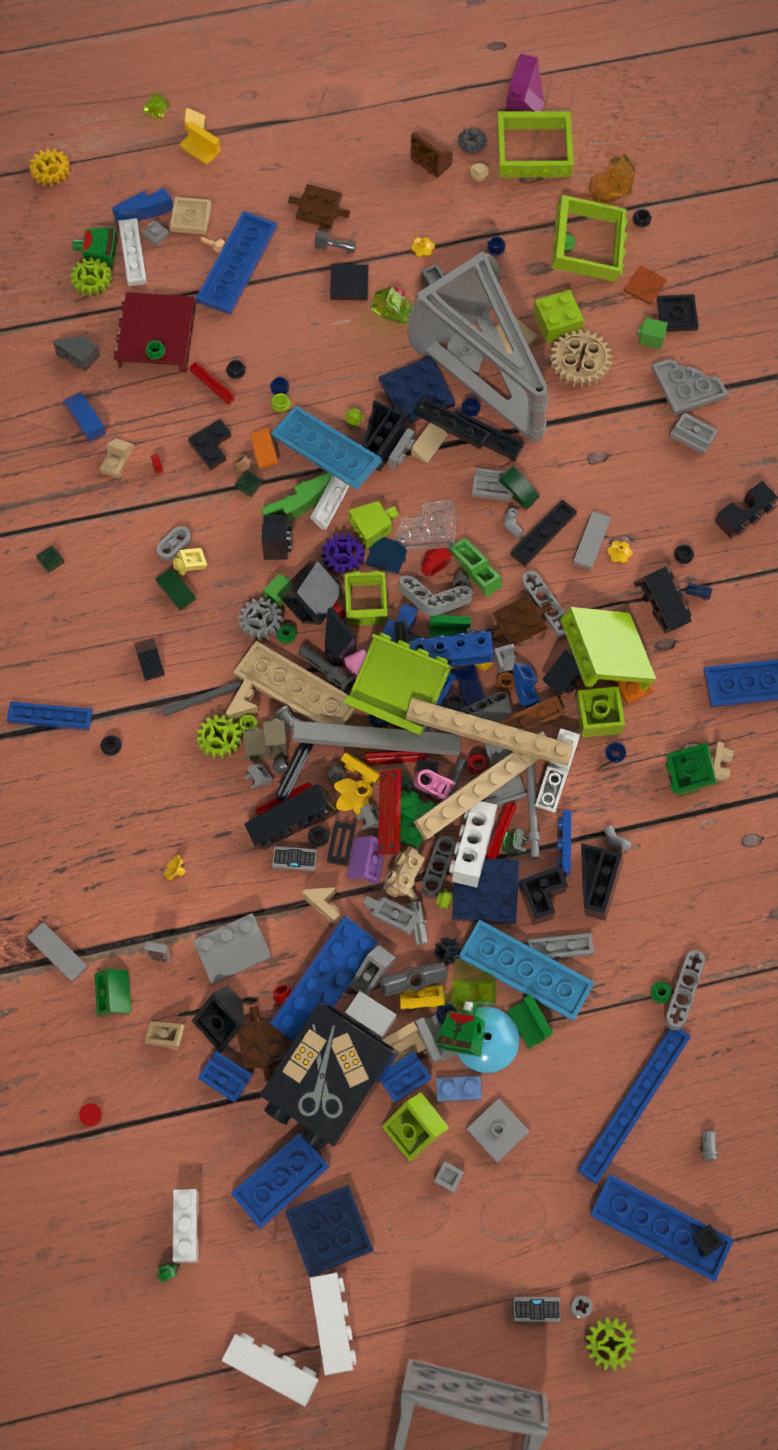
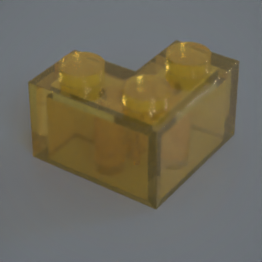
(615, 182)

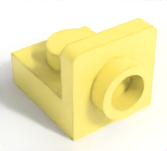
(189, 560)

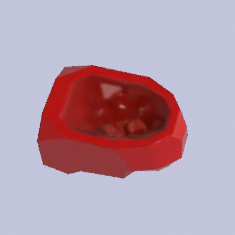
(435, 561)

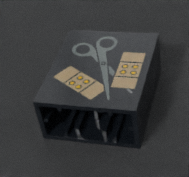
(327, 1076)

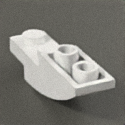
(556, 776)

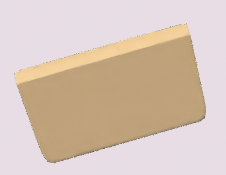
(428, 443)

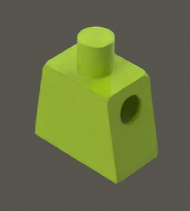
(372, 522)

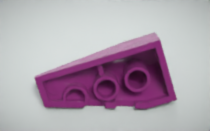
(525, 87)

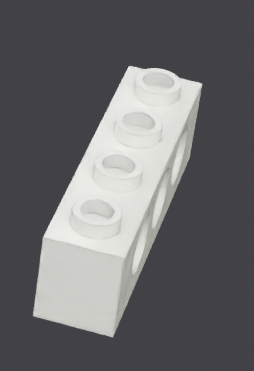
(469, 872)

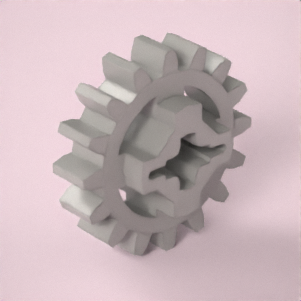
(250, 619)

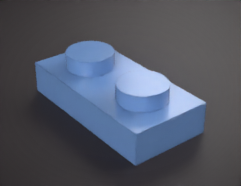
(458, 1089)

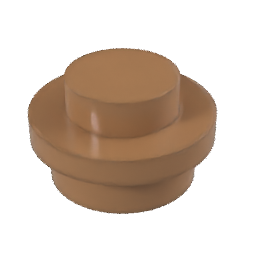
(241, 463)

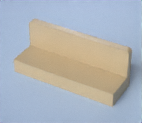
(405, 1041)

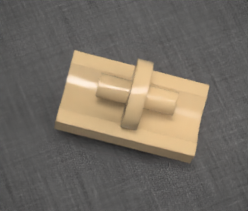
(720, 755)

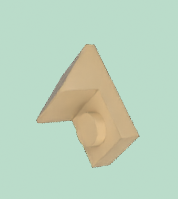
(117, 457)
(240, 704)
(319, 900)
(165, 1034)

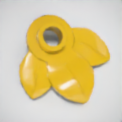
(350, 797)

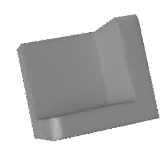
(504, 658)

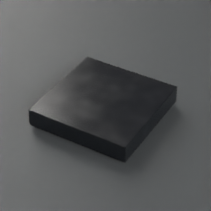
(349, 282)
(678, 311)

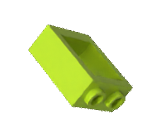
(370, 616)

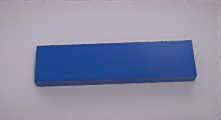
(49, 716)

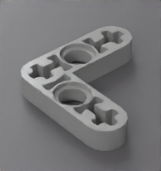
(434, 604)

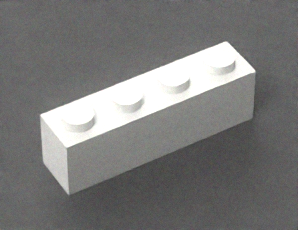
(331, 1324)
(271, 1370)

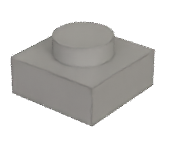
(448, 1177)

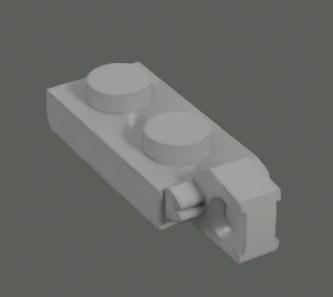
(392, 914)

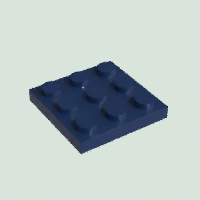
(412, 383)
(493, 898)
(329, 1231)

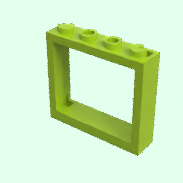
(534, 120)
(596, 211)

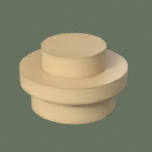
(479, 171)

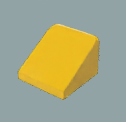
(195, 117)

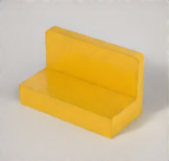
(200, 144)

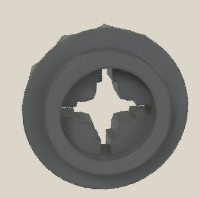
(472, 146)

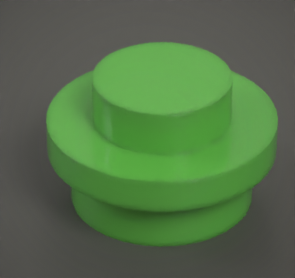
(569, 243)

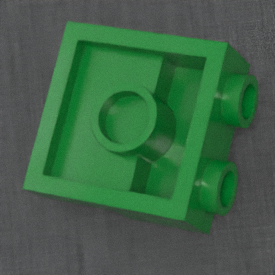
(691, 770)
(411, 810)

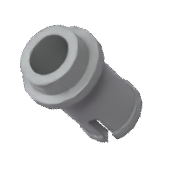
(709, 1146)

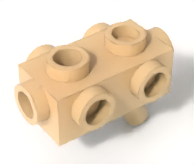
(401, 877)

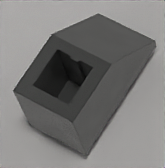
(78, 351)

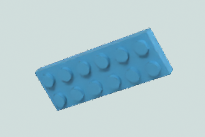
(326, 447)
(526, 970)

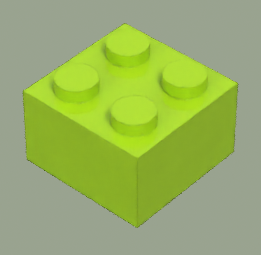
(557, 315)
(600, 712)

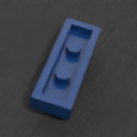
(564, 842)

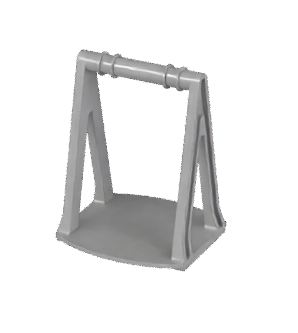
(451, 309)
(472, 1400)

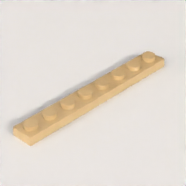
(489, 732)
(473, 792)

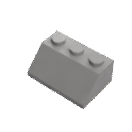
(232, 949)

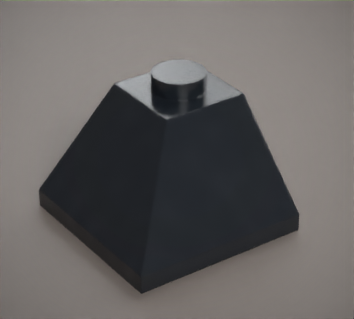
(338, 639)
(221, 1017)

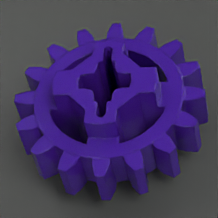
(340, 560)

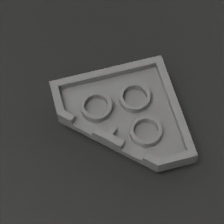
(687, 387)

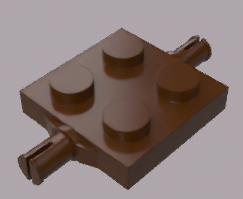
(319, 206)
(520, 620)
(260, 1044)

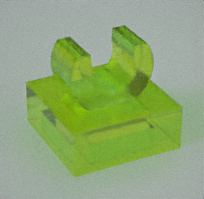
(156, 105)

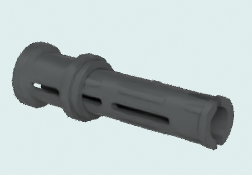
(333, 673)

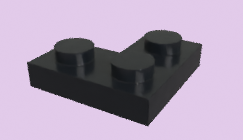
(206, 443)

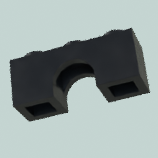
(735, 520)

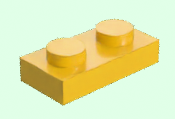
(353, 764)
(426, 997)

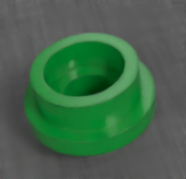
(155, 345)
(286, 639)
(656, 997)
(166, 1272)

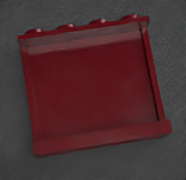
(159, 319)

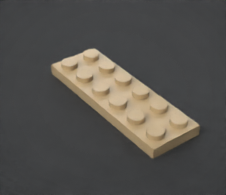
(294, 686)

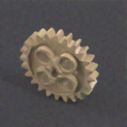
(599, 362)

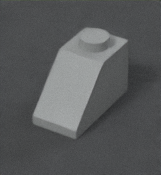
(373, 967)

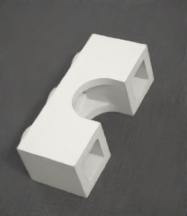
(185, 1226)

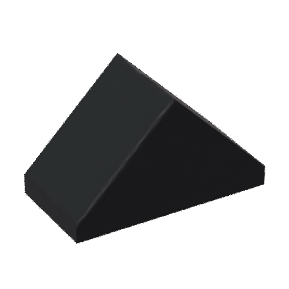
(149, 659)

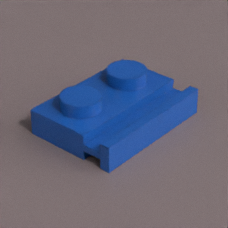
(225, 1077)
(405, 1077)

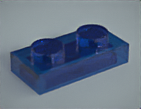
(469, 685)

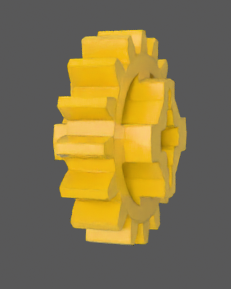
(49, 167)

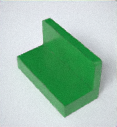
(448, 625)
(112, 992)
(530, 1022)

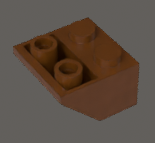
(430, 154)

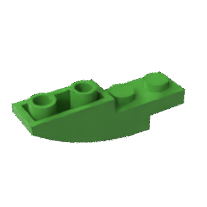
(305, 497)

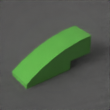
(476, 567)

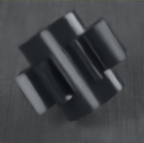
(447, 950)

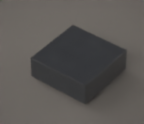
(707, 1240)

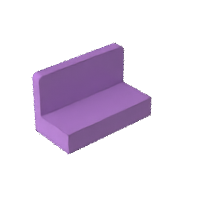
(365, 860)

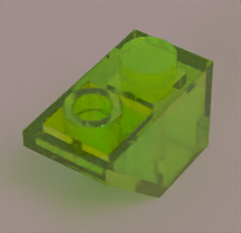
(391, 305)
(473, 991)

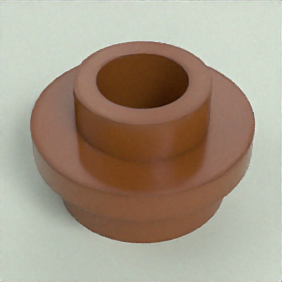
(505, 677)

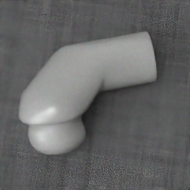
(510, 522)
(615, 841)

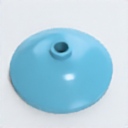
(500, 1049)

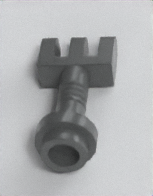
(323, 241)

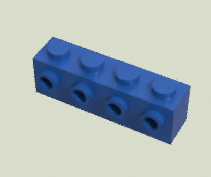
(458, 649)

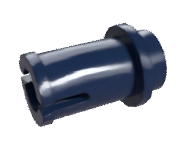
(699, 591)

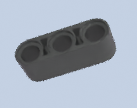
(492, 708)
(440, 857)

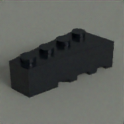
(291, 817)

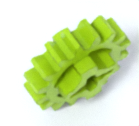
(90, 277)
(223, 729)
(608, 1332)

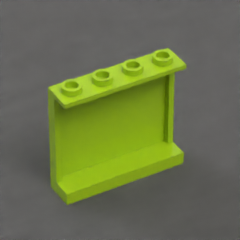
(607, 646)
(393, 677)

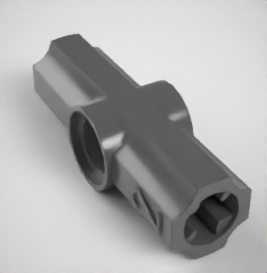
(426, 975)

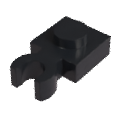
(423, 765)

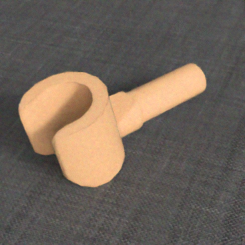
(217, 246)

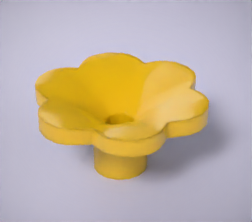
(422, 247)
(619, 552)
(174, 868)

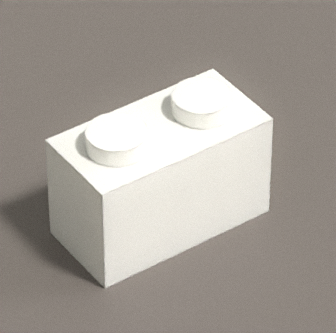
(371, 1015)

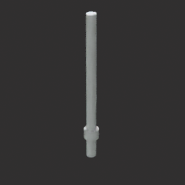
(533, 836)

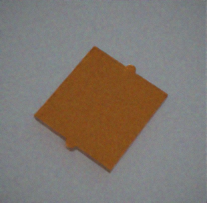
(645, 285)

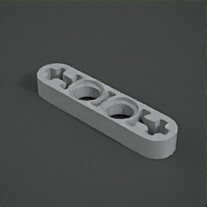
(528, 587)
(686, 990)

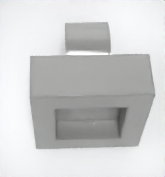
(156, 233)
(260, 775)
(371, 815)

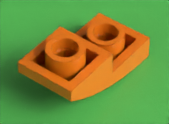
(264, 448)

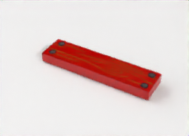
(389, 812)

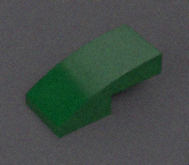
(521, 488)
(175, 588)

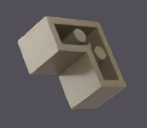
(266, 743)

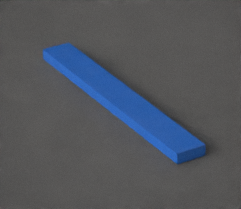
(633, 1105)

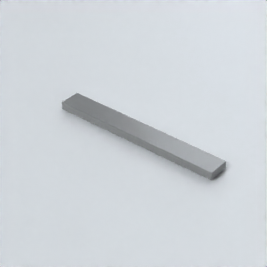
(375, 738)

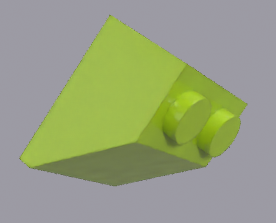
(415, 1126)

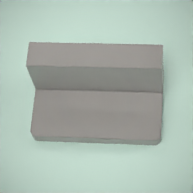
(428, 1032)

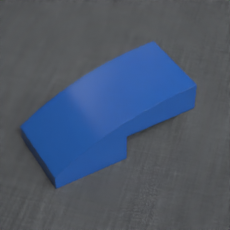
(524, 683)

